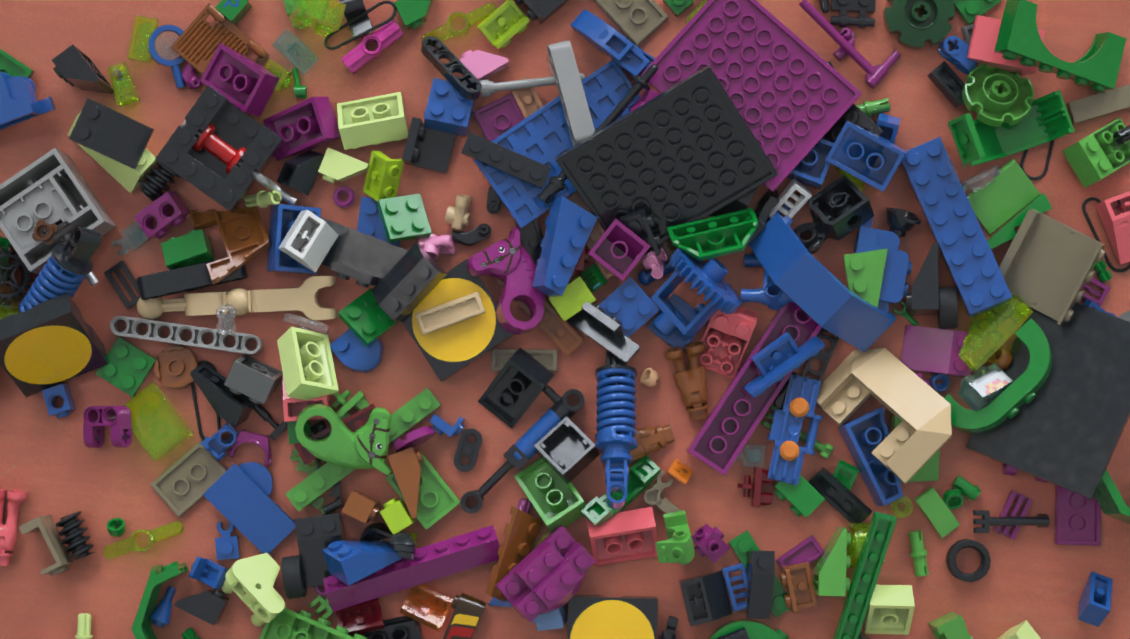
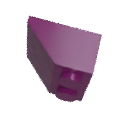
(619, 249)

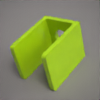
(572, 299)

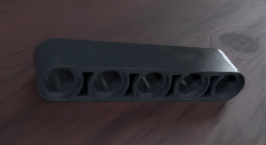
(182, 280)

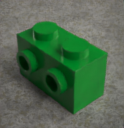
(188, 250)
(802, 497)

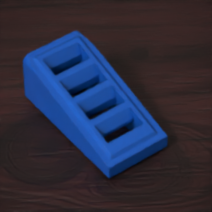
(742, 605)

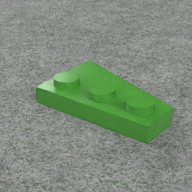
(865, 274)

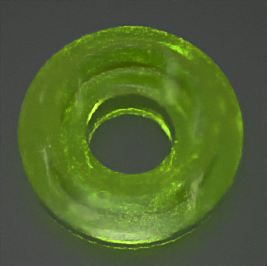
(908, 507)

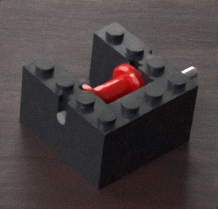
(222, 151)

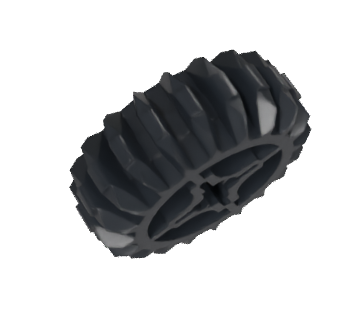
(17, 289)

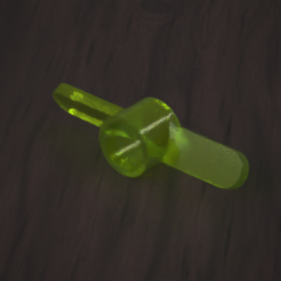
(471, 18)
(155, 535)

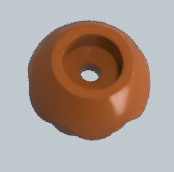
(1001, 358)

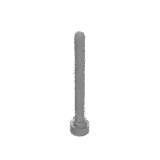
(490, 88)

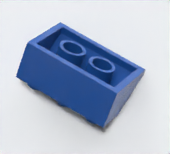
(281, 220)

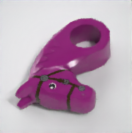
(516, 268)

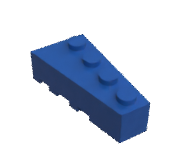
(562, 245)
(862, 437)

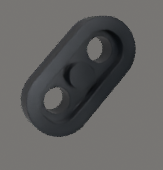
(468, 450)

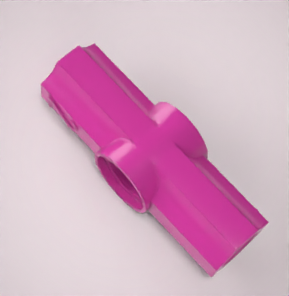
(383, 37)

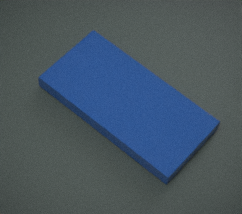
(250, 509)

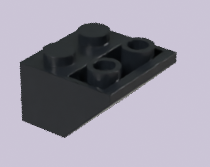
(705, 597)

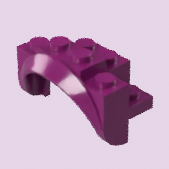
(547, 574)

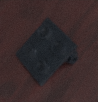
(856, 117)

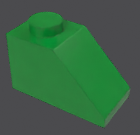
(413, 12)

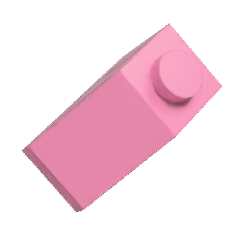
(483, 64)

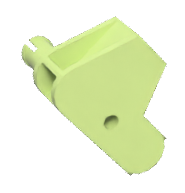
(256, 578)

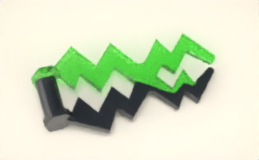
(336, 491)

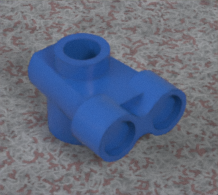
(217, 445)

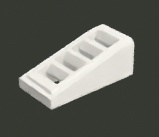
(789, 192)

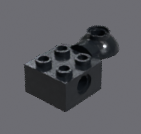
(835, 214)

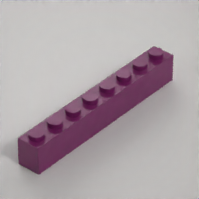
(428, 565)

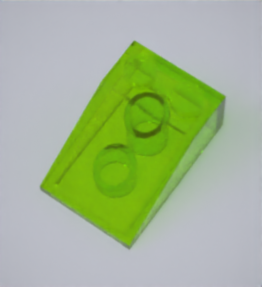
(157, 422)

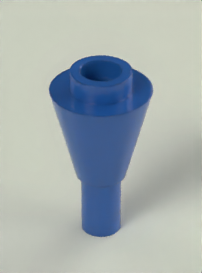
(162, 613)

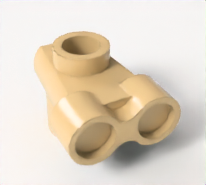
(459, 215)

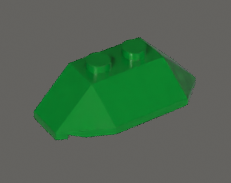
(715, 235)

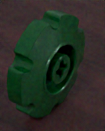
(916, 30)

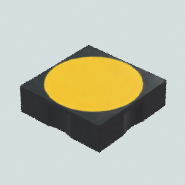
(461, 343)
(49, 345)
(612, 617)

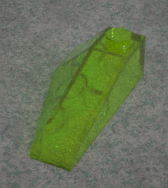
(992, 330)

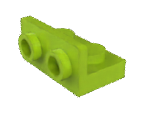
(383, 176)

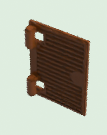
(201, 40)

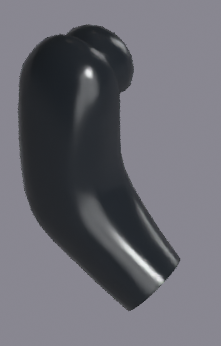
(493, 202)
(473, 237)

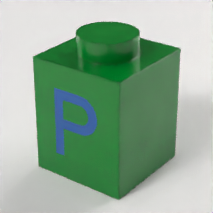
(233, 9)

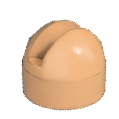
(649, 377)

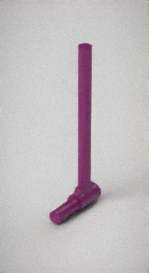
(874, 73)

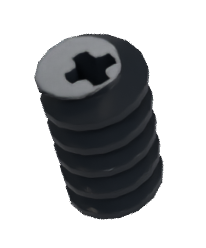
(157, 181)
(75, 536)

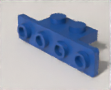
(780, 359)

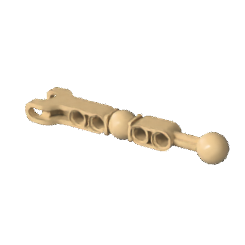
(263, 300)

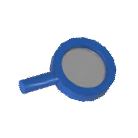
(160, 51)

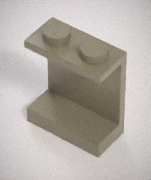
(53, 540)

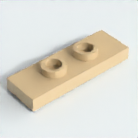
(450, 313)

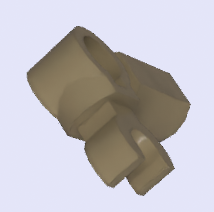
(654, 492)

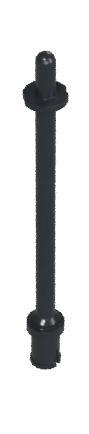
(557, 182)

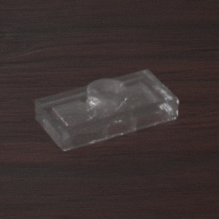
(306, 324)

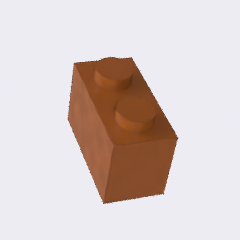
(361, 507)

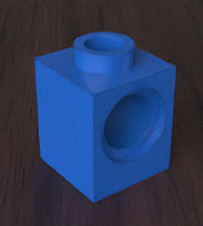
(50, 396)

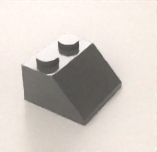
(253, 379)

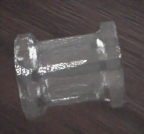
(226, 320)

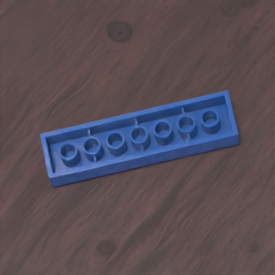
(955, 228)

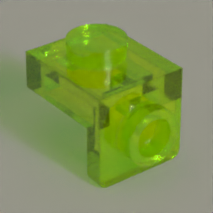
(280, 71)

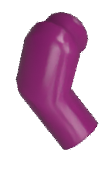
(839, 54)
(190, 77)

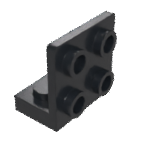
(428, 147)

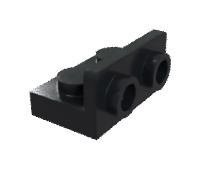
(643, 226)

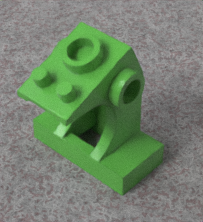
(680, 546)

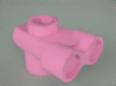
(434, 245)
(655, 263)

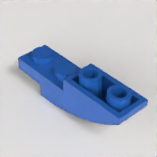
(610, 42)

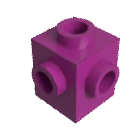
(710, 542)

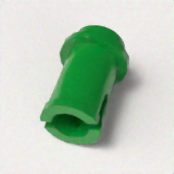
(966, 488)

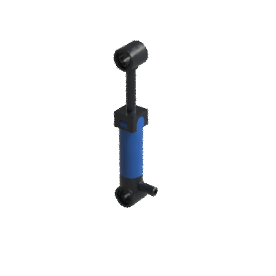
(524, 448)

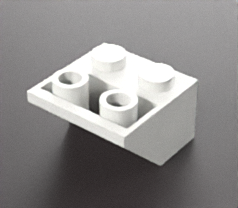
(308, 240)

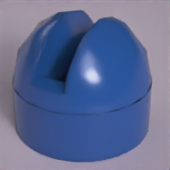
(937, 386)

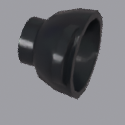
(901, 220)

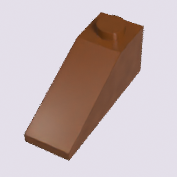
(408, 473)

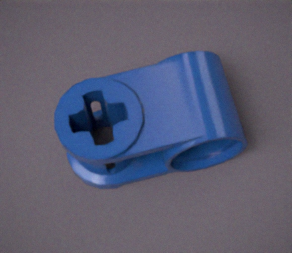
(958, 55)

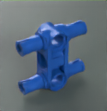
(769, 294)

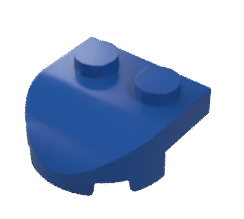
(355, 354)

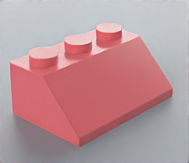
(624, 537)

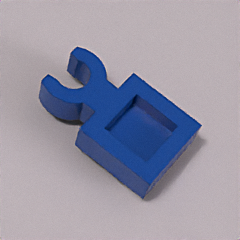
(227, 545)

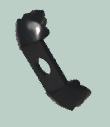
(402, 542)

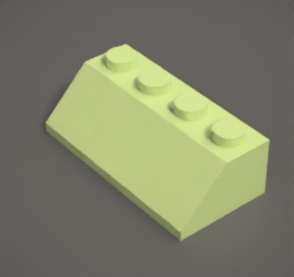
(123, 174)

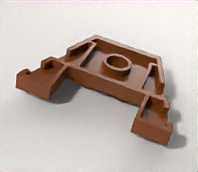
(241, 233)

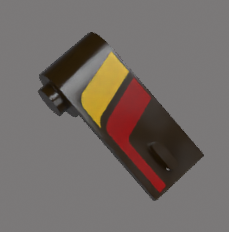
(465, 617)

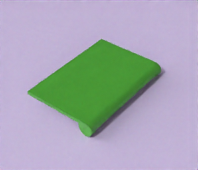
(1003, 197)

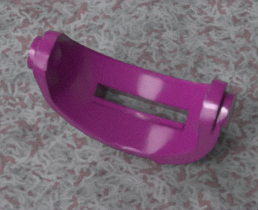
(258, 439)

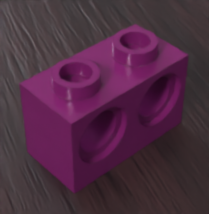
(160, 210)

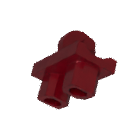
(758, 497)

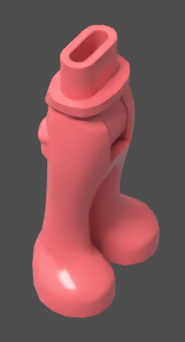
(9, 530)

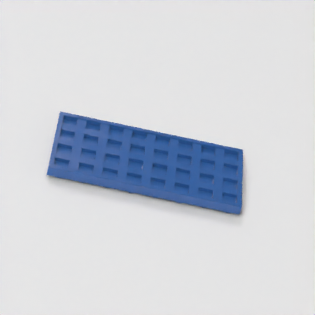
(546, 136)

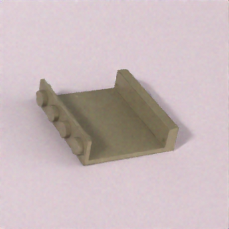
(1050, 265)

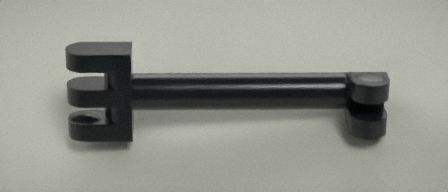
(1041, 520)

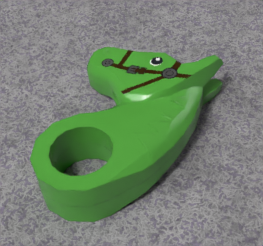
(348, 449)

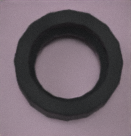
(948, 308)
(985, 560)
(293, 577)

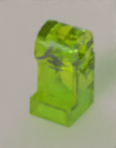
(123, 84)

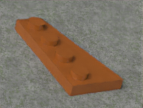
(517, 545)

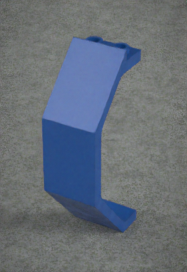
(816, 287)

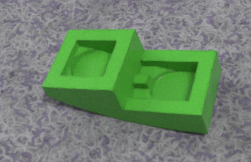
(937, 512)

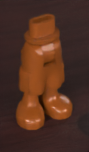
(692, 381)
(650, 440)

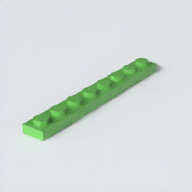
(330, 474)

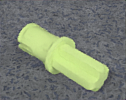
(263, 199)
(84, 626)

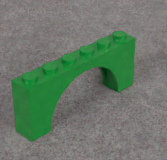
(1021, 41)

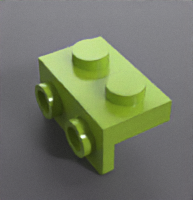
(503, 24)

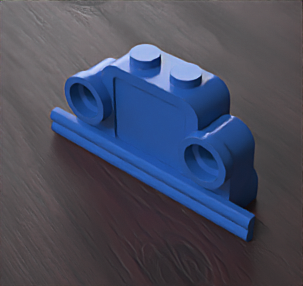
(19, 100)
(896, 264)

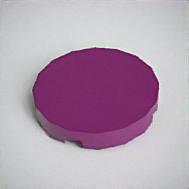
(414, 438)

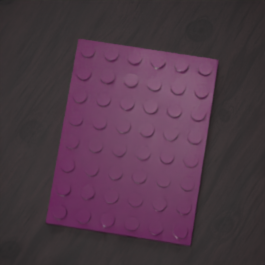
(769, 73)

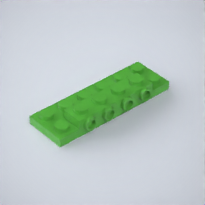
(300, 625)

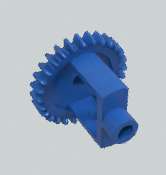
(708, 279)

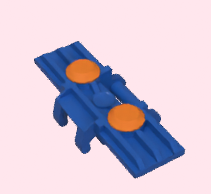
(786, 429)

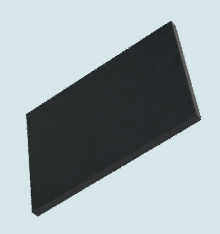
(671, 156)
(1077, 412)

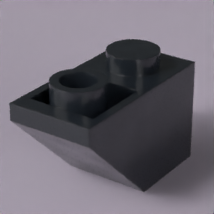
(301, 172)

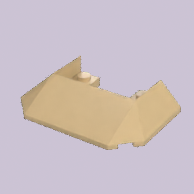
(919, 407)

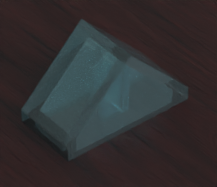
(295, 51)

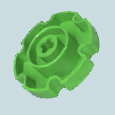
(997, 95)

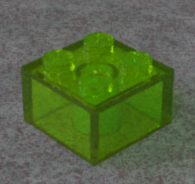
(321, 15)

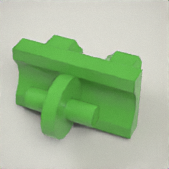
(357, 401)

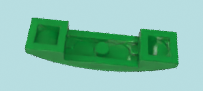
(639, 478)

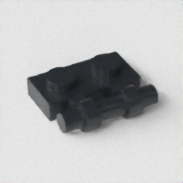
(859, 6)

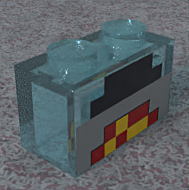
(984, 386)

